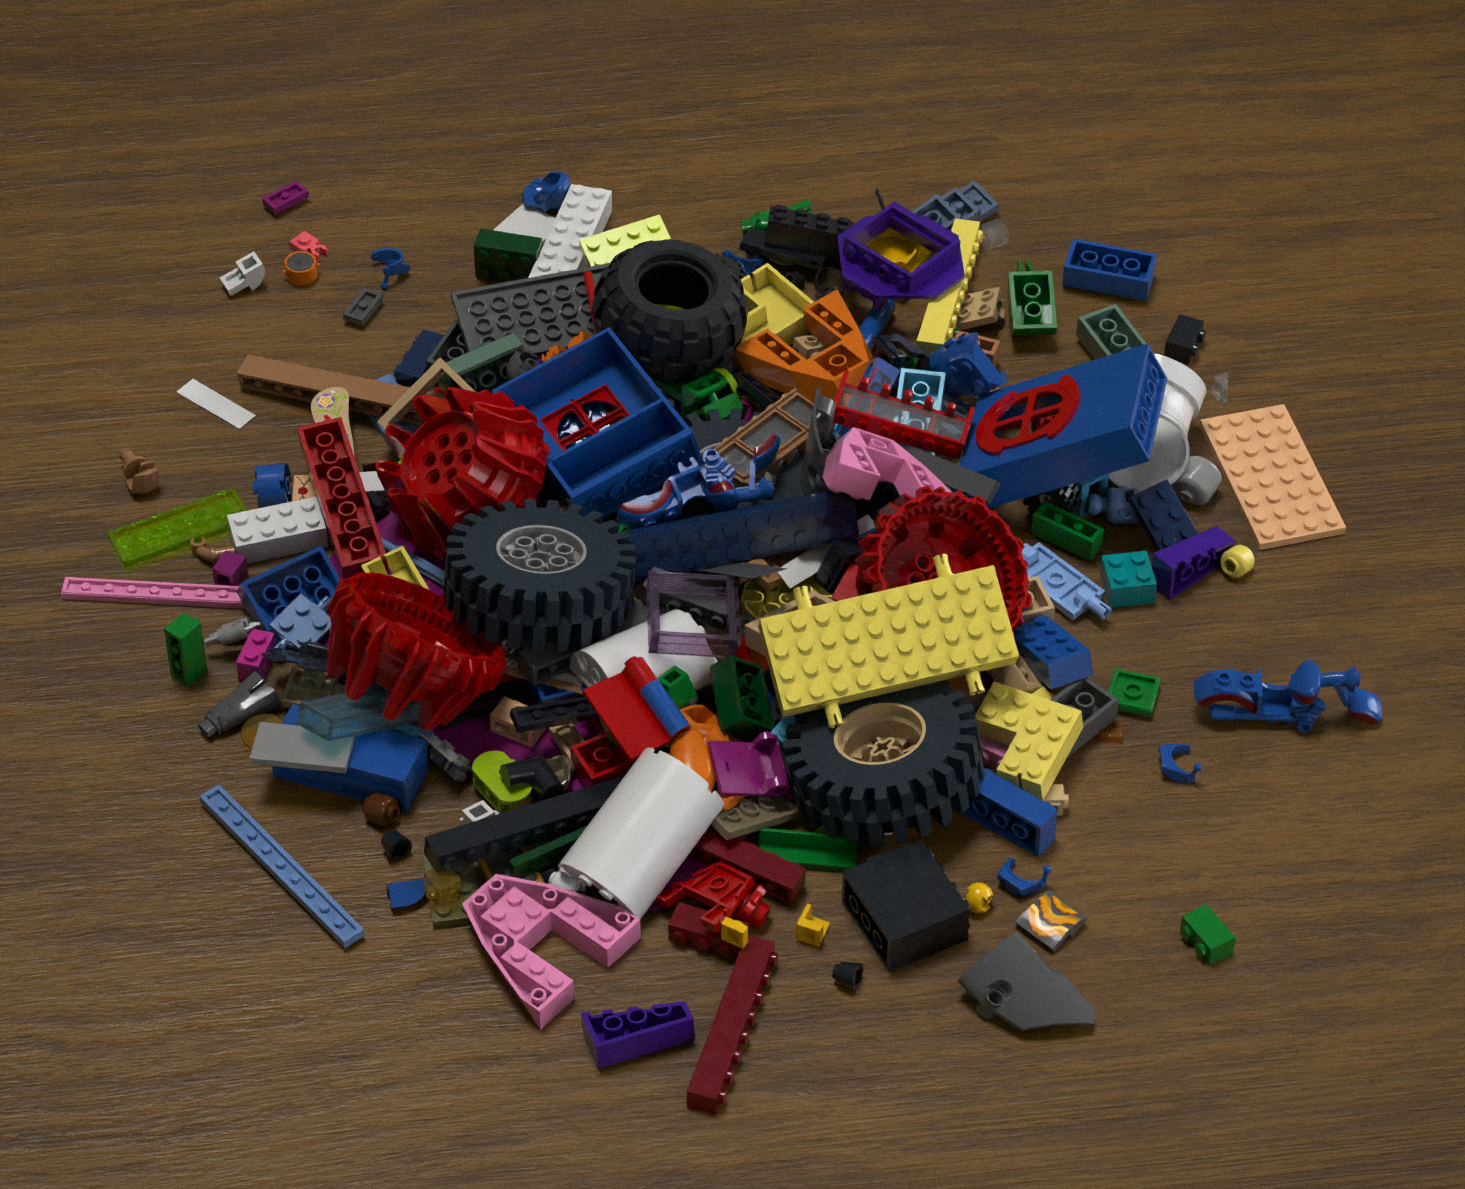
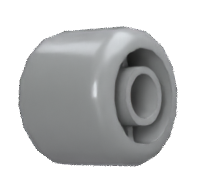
(1197, 481)

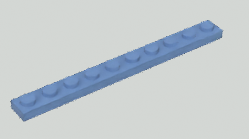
(282, 866)

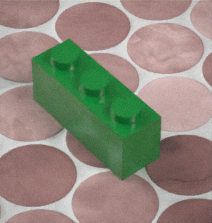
(1067, 531)
(185, 649)

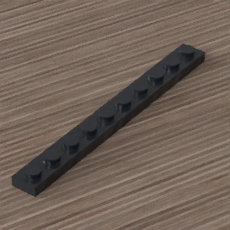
(765, 396)
(568, 712)

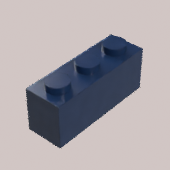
(414, 360)

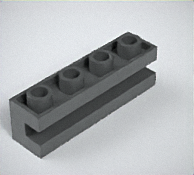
(702, 608)

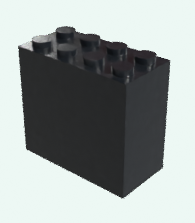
(905, 905)

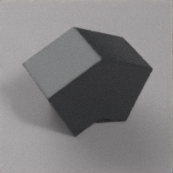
(796, 279)

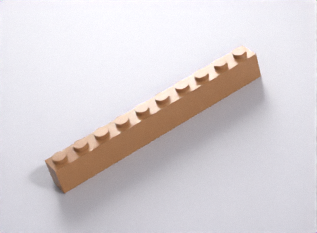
(306, 382)

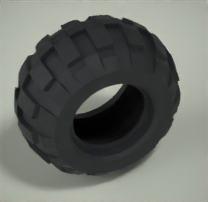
(664, 340)

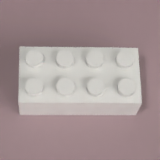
(278, 530)

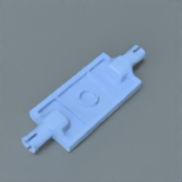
(1066, 586)

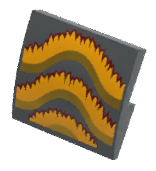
(1050, 920)

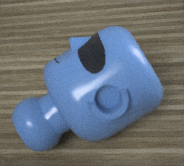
(1114, 505)

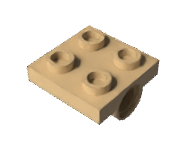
(981, 308)
(305, 686)

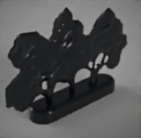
(310, 656)

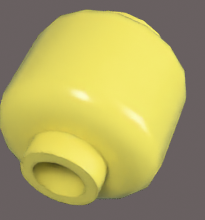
(1237, 561)

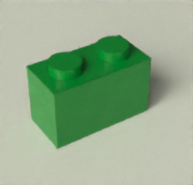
(1207, 934)

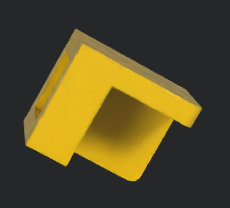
(811, 929)

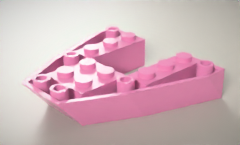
(865, 458)
(519, 913)

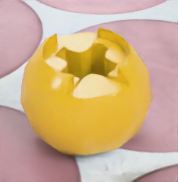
(979, 897)

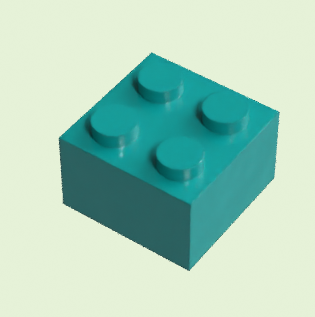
(1128, 579)

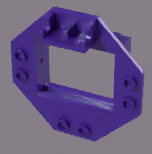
(883, 280)

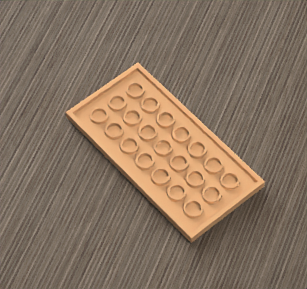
(1272, 477)

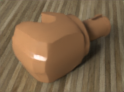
(139, 472)

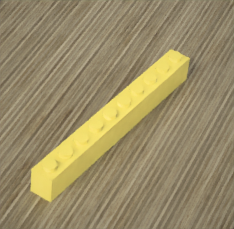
(943, 312)

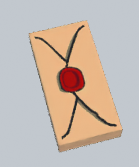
(302, 487)

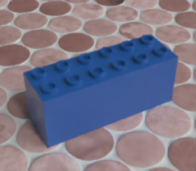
(378, 763)

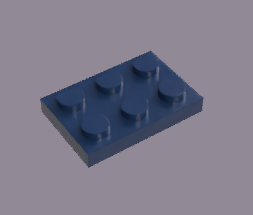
(1162, 515)

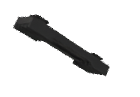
(515, 692)

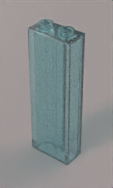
(340, 717)

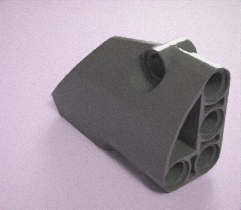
(815, 456)
(1023, 989)

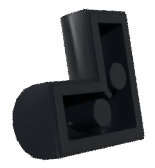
(534, 772)

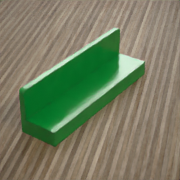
(810, 849)

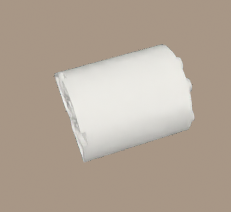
(609, 655)

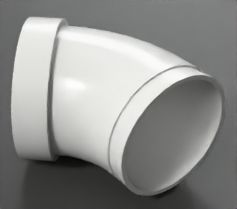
(1170, 449)

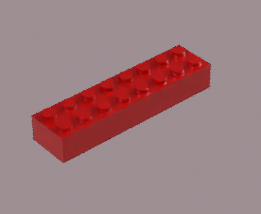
(341, 495)

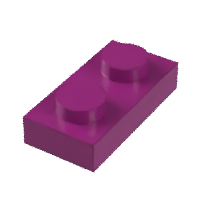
(285, 197)

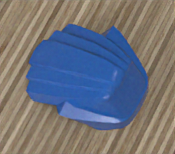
(547, 192)

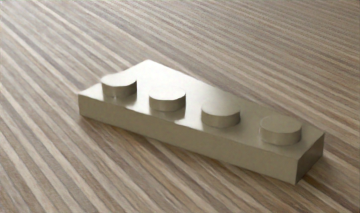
(753, 815)

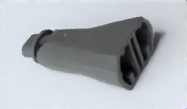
(246, 701)

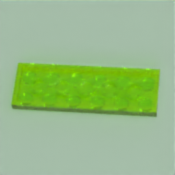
(175, 527)

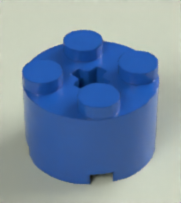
(272, 484)

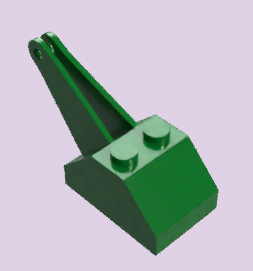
(1031, 301)

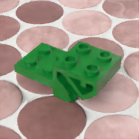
(701, 395)

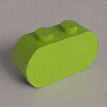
(493, 787)

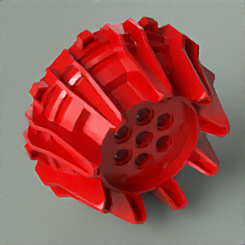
(461, 459)
(937, 525)
(409, 645)

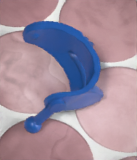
(394, 258)
(748, 265)
(1170, 768)
(1017, 885)

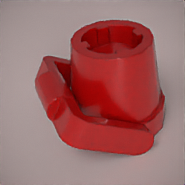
(752, 908)

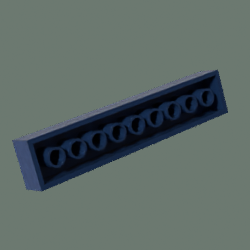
(744, 533)

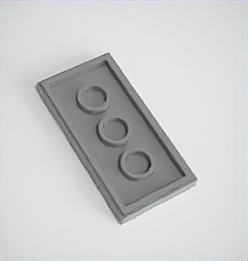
(299, 748)

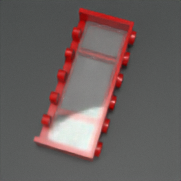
(901, 418)

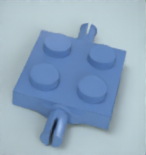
(301, 623)

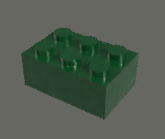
(505, 255)
(741, 697)

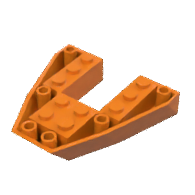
(785, 369)

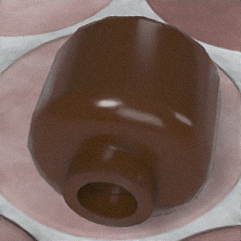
(381, 809)

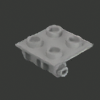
(443, 755)

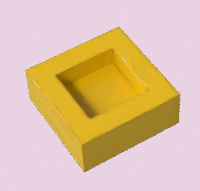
(734, 932)

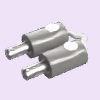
(232, 632)

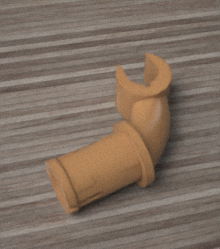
(211, 555)

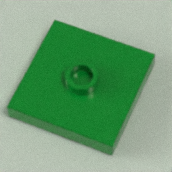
(1135, 691)

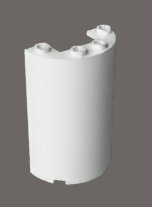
(643, 831)

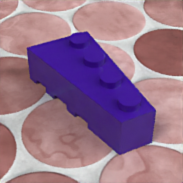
(1189, 560)
(636, 1032)

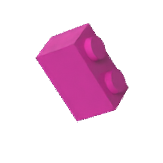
(250, 656)

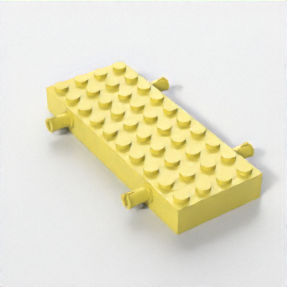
(888, 641)

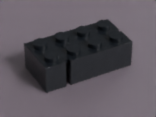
(804, 231)

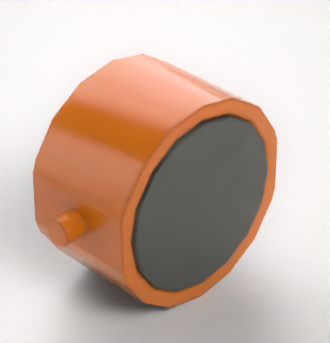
(300, 268)

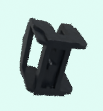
(889, 350)

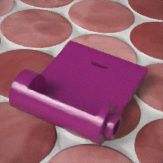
(750, 767)

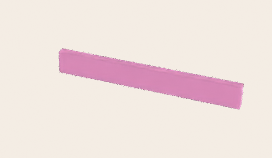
(151, 592)

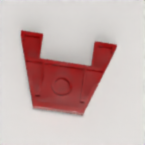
(715, 886)

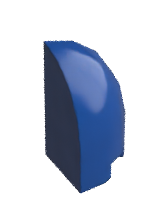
(405, 892)

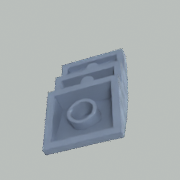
(967, 204)

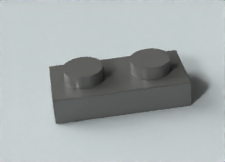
(363, 307)

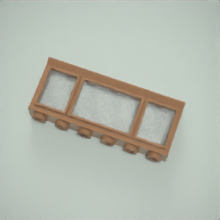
(785, 418)

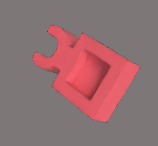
(308, 243)

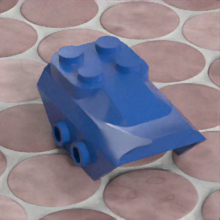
(966, 367)

